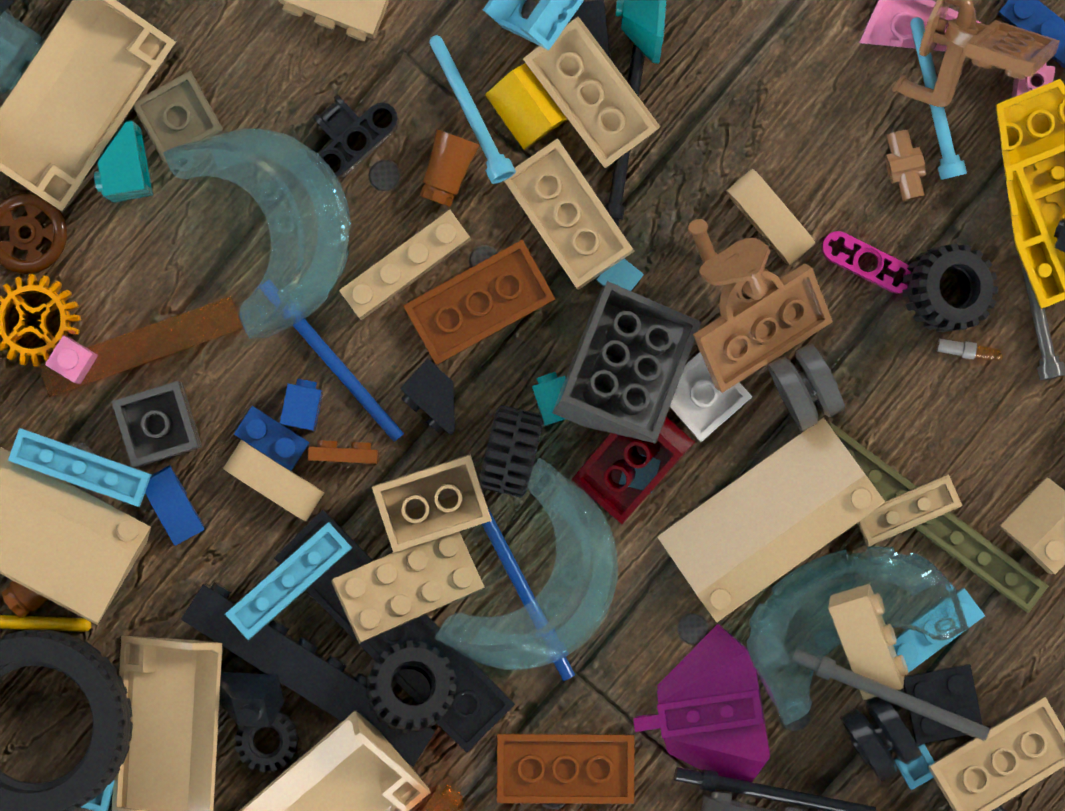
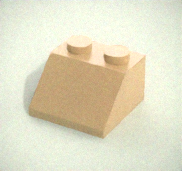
(1040, 525)

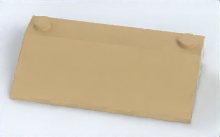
(76, 96)
(770, 519)
(64, 540)
(174, 724)
(345, 772)

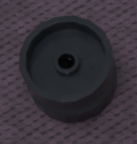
(879, 737)

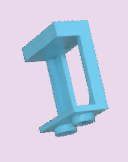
(541, 26)

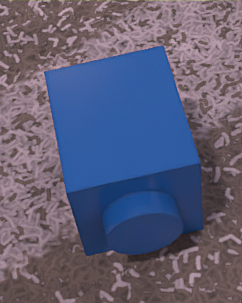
(302, 405)

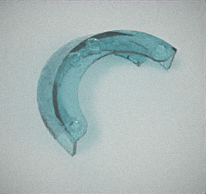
(303, 212)
(571, 600)
(799, 617)

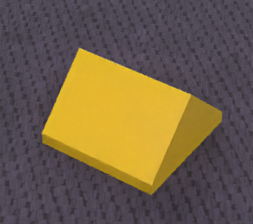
(525, 106)

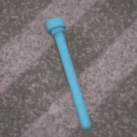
(950, 162)
(498, 166)

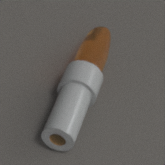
(968, 350)

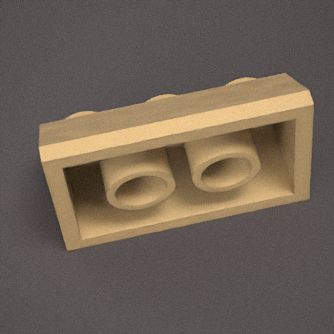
(431, 503)

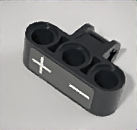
(348, 124)

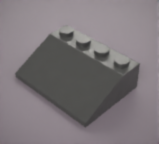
(626, 365)

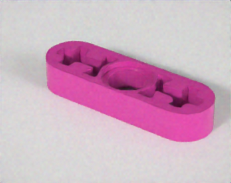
(848, 243)

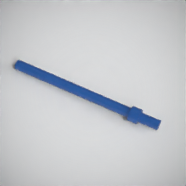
(348, 379)
(519, 581)

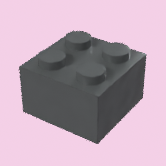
(157, 424)

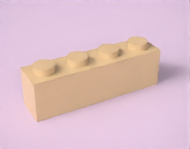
(405, 265)

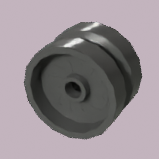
(810, 385)

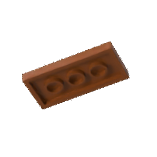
(479, 302)
(565, 768)

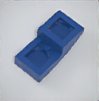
(173, 506)

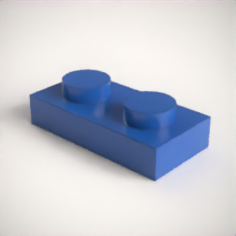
(271, 438)

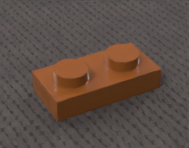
(328, 451)

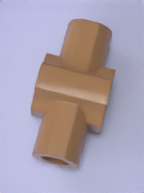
(905, 165)

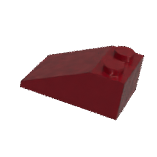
(620, 454)

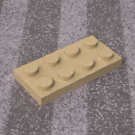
(592, 93)
(568, 214)
(406, 585)
(1005, 764)

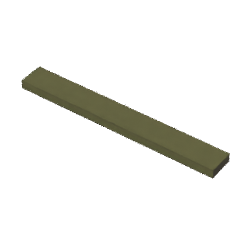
(953, 534)

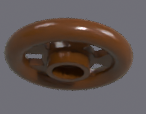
(55, 232)

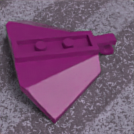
(713, 709)

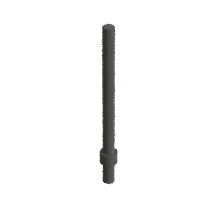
(827, 669)

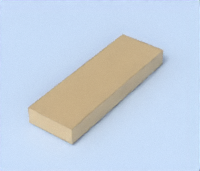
(909, 510)

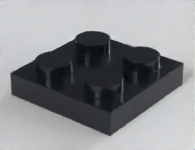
(945, 688)

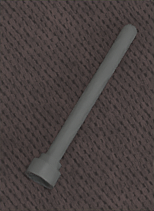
(1050, 365)

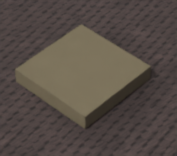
(177, 114)

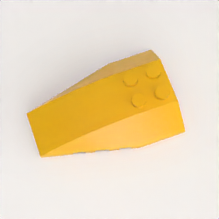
(1035, 179)

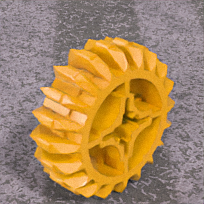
(45, 310)

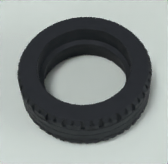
(109, 711)

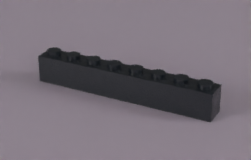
(298, 667)

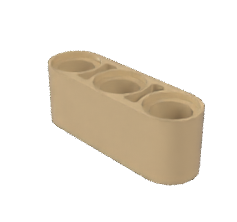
(770, 217)
(273, 480)

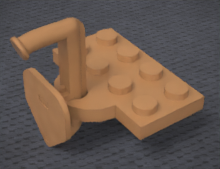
(987, 45)
(764, 320)

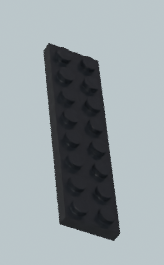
(477, 699)

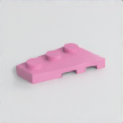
(891, 22)

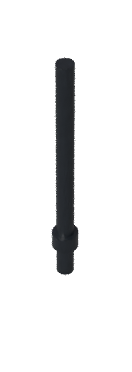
(615, 205)
(710, 780)

